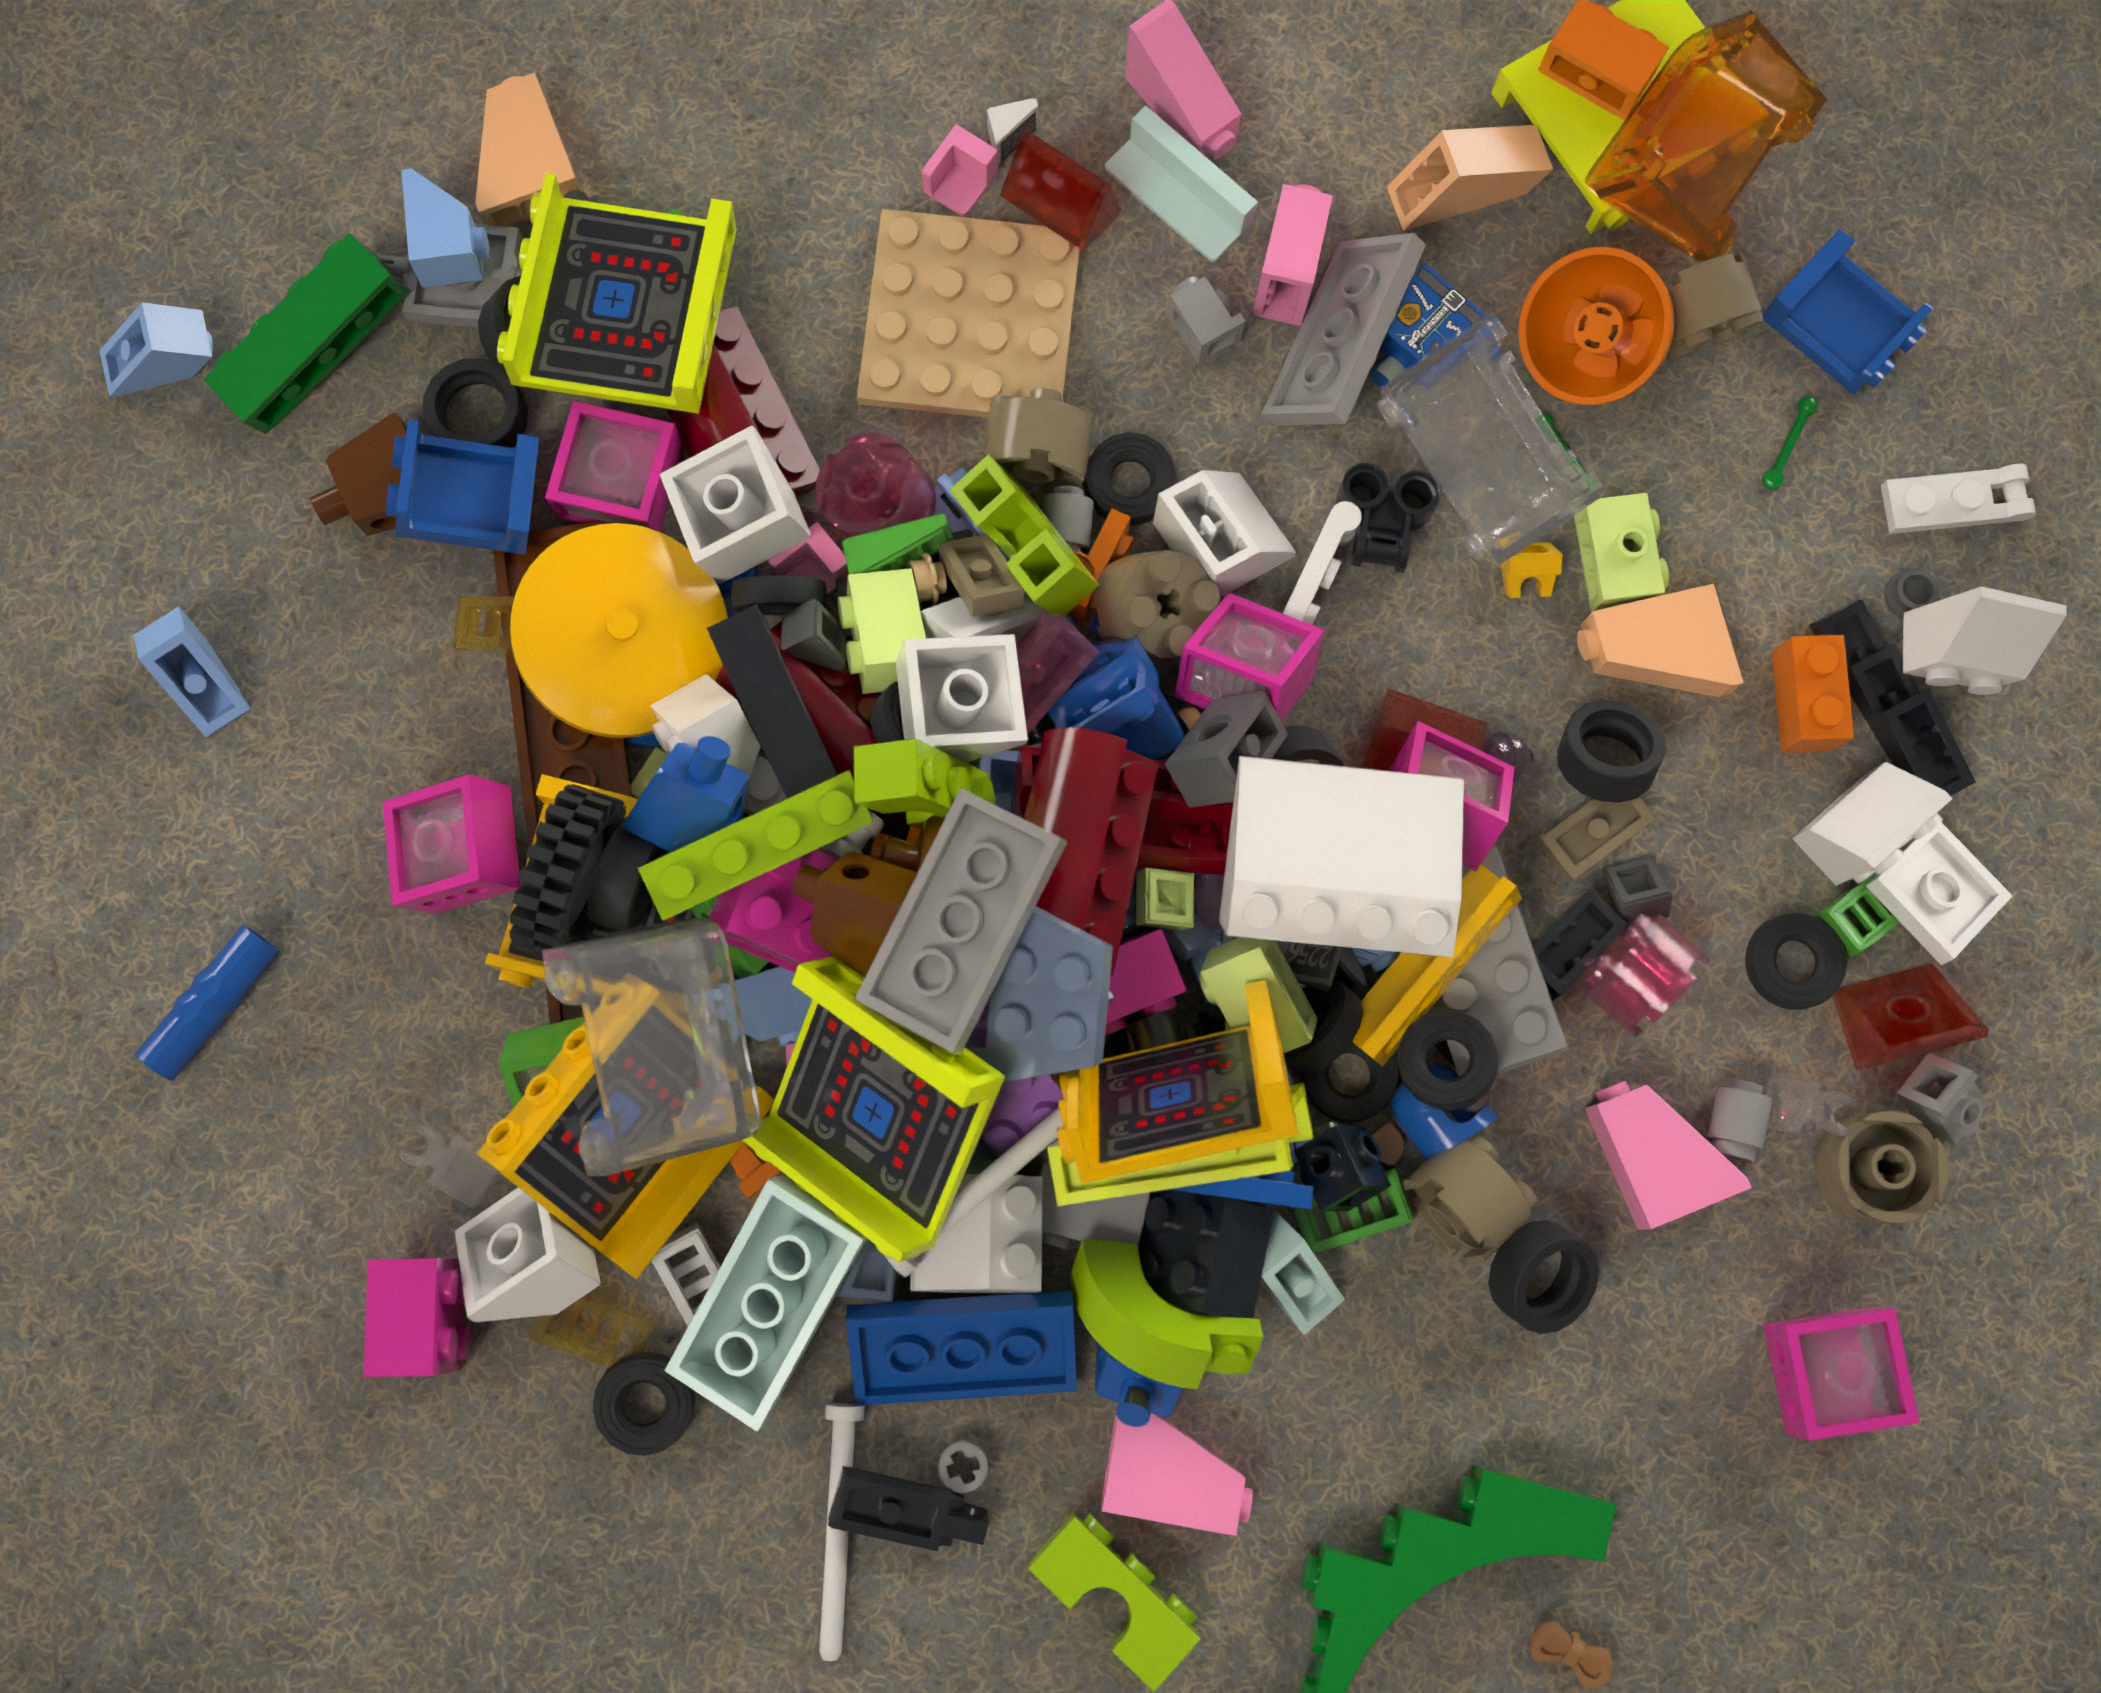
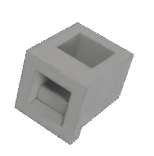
(1204, 318)
(1957, 1108)

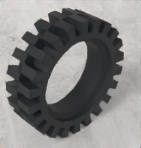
(561, 870)

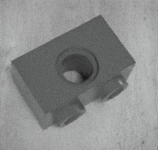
(1209, 754)

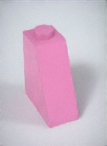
(1180, 82)
(1292, 254)
(1659, 1157)
(1172, 1480)

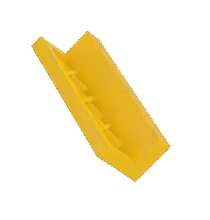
(1419, 980)

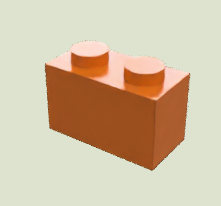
(1603, 58)
(1812, 694)

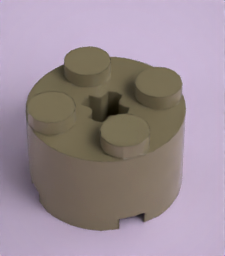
(1712, 303)
(1040, 438)
(1156, 598)
(1912, 1161)
(1470, 1198)

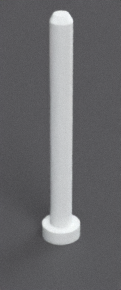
(993, 1178)
(836, 1547)

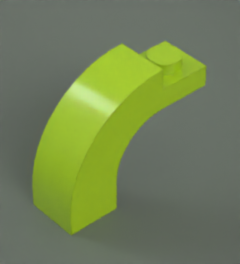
(1147, 1330)

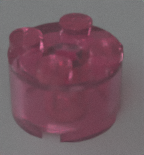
(873, 486)
(1644, 973)

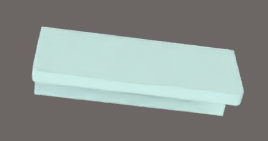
(1182, 186)

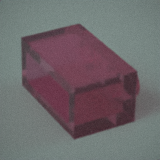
(1049, 662)

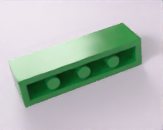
(306, 334)

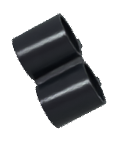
(1386, 520)
(1168, 1028)

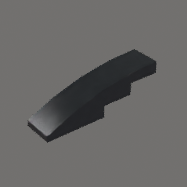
(772, 701)
(1897, 712)
(1571, 945)

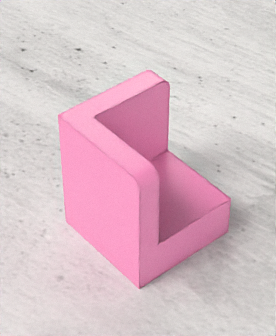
(960, 171)
(813, 558)

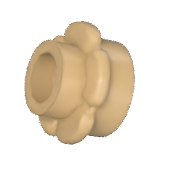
(928, 579)

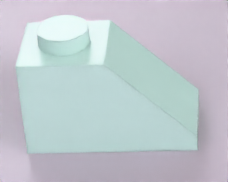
(1297, 1277)

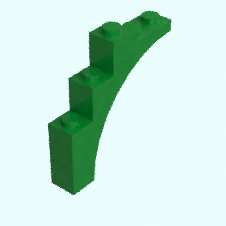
(1499, 1521)

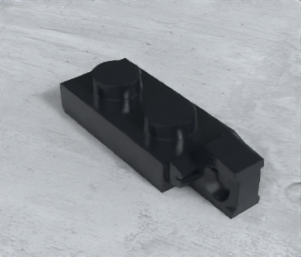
(904, 1511)

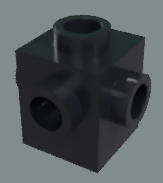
(1342, 1166)

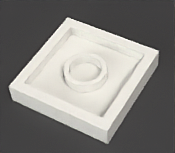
(1940, 893)

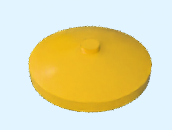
(613, 627)

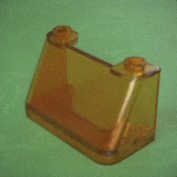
(1705, 134)

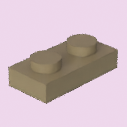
(981, 575)
(1593, 834)

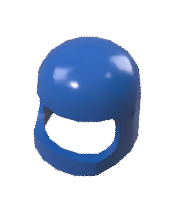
(1432, 1128)

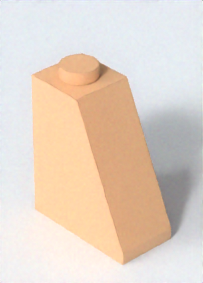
(517, 151)
(1468, 172)
(1664, 642)

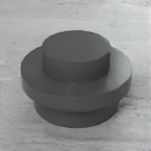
(1910, 590)

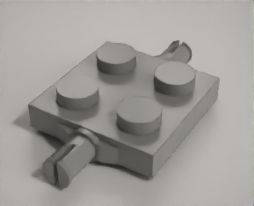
(461, 302)

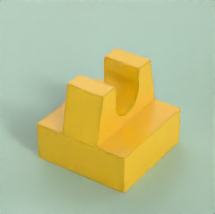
(1537, 561)

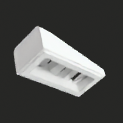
(676, 1243)

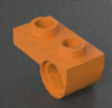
(1109, 546)

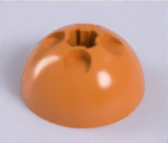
(1577, 308)

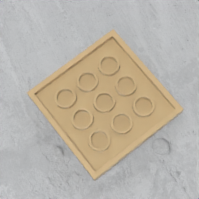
(965, 313)

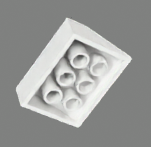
(1344, 857)

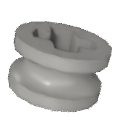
(956, 1482)

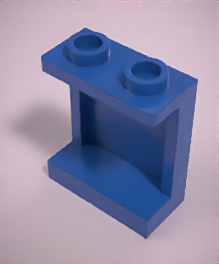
(1844, 317)
(463, 491)

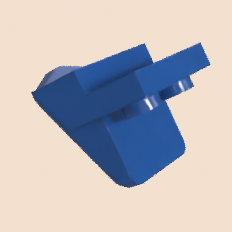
(1121, 698)

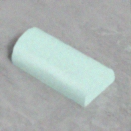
(766, 1302)

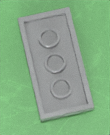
(1343, 330)
(960, 921)
(1506, 993)

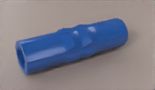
(207, 1003)

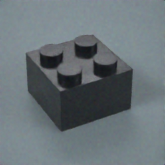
(1205, 1251)

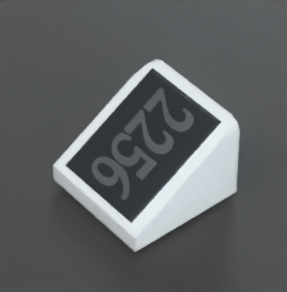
(1008, 124)

